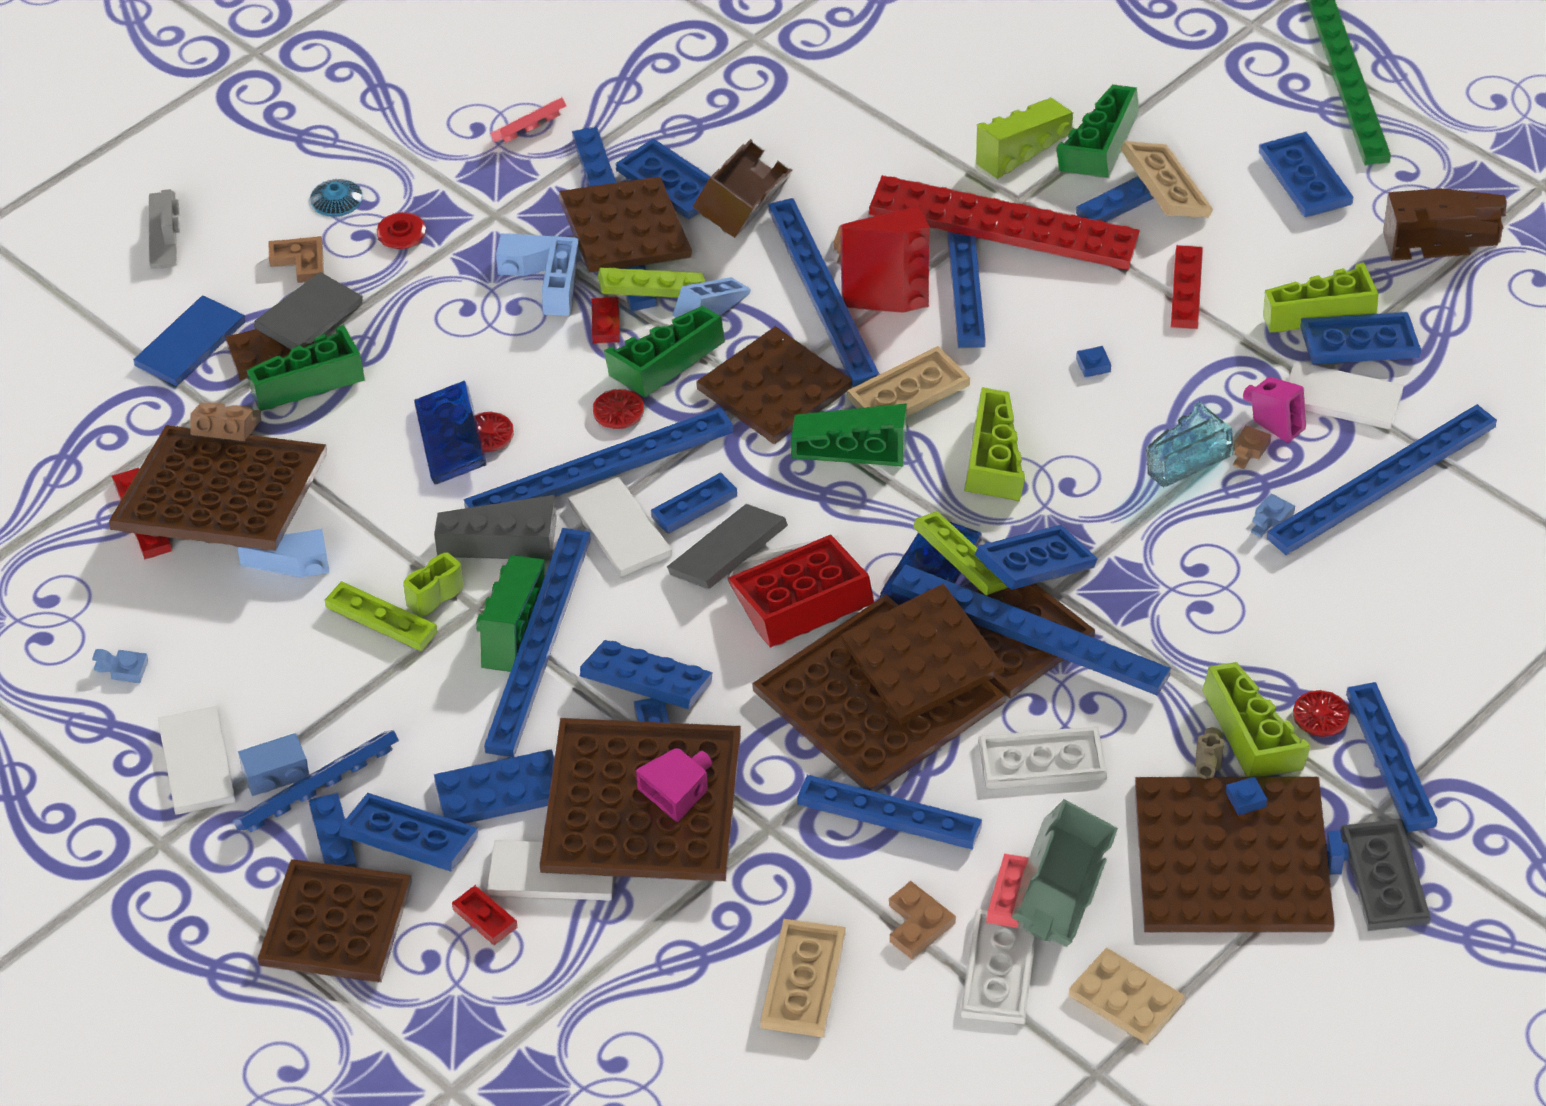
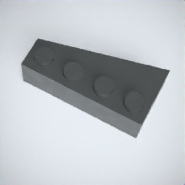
(499, 530)

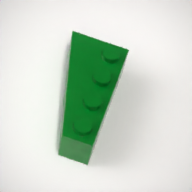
(1098, 140)
(666, 351)

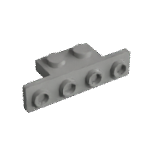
(163, 228)

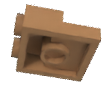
(224, 422)

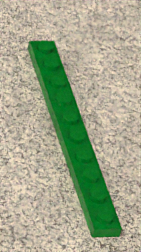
(1349, 82)

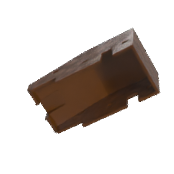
(740, 189)
(1442, 219)

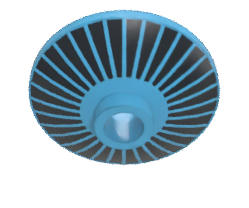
(336, 197)

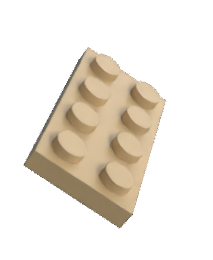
(1166, 179)
(914, 382)
(803, 978)

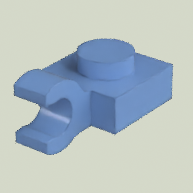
(1271, 513)
(124, 666)

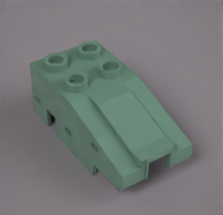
(1062, 872)

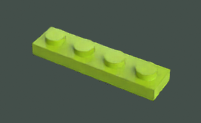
(645, 282)
(958, 551)
(381, 616)

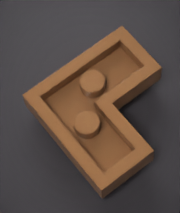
(302, 252)
(924, 920)

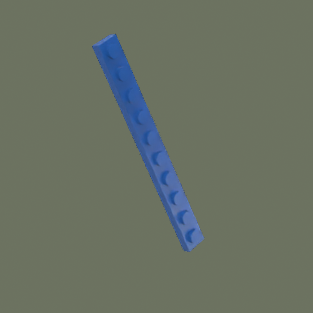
(599, 172)
(823, 291)
(610, 460)
(1381, 479)
(1041, 633)
(537, 643)

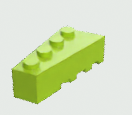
(1021, 136)
(1332, 296)
(994, 454)
(1251, 725)

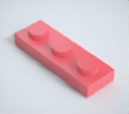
(528, 121)
(1006, 891)

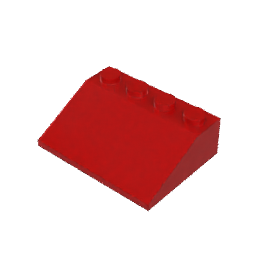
(886, 262)
(802, 590)

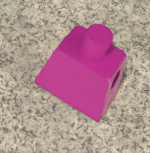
(1278, 407)
(674, 781)

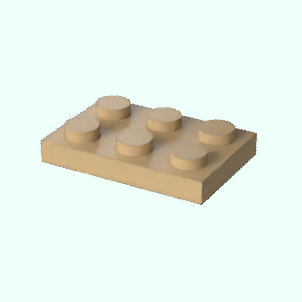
(1126, 995)

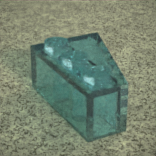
(1189, 447)

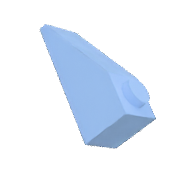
(523, 254)
(560, 276)
(715, 295)
(297, 555)

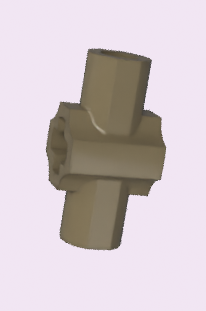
(1209, 753)

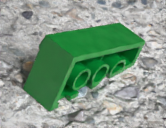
(307, 371)
(852, 435)
(509, 611)

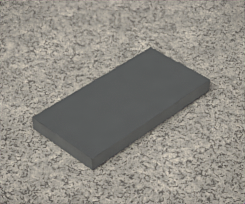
(308, 311)
(727, 546)
(1385, 875)

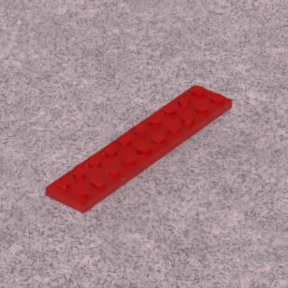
(1009, 222)

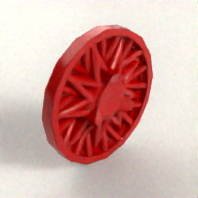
(401, 230)
(618, 409)
(495, 430)
(1321, 713)

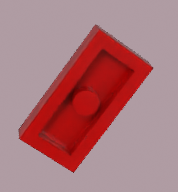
(605, 320)
(484, 915)

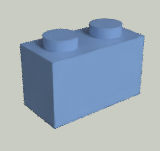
(273, 764)

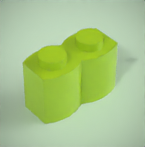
(433, 584)

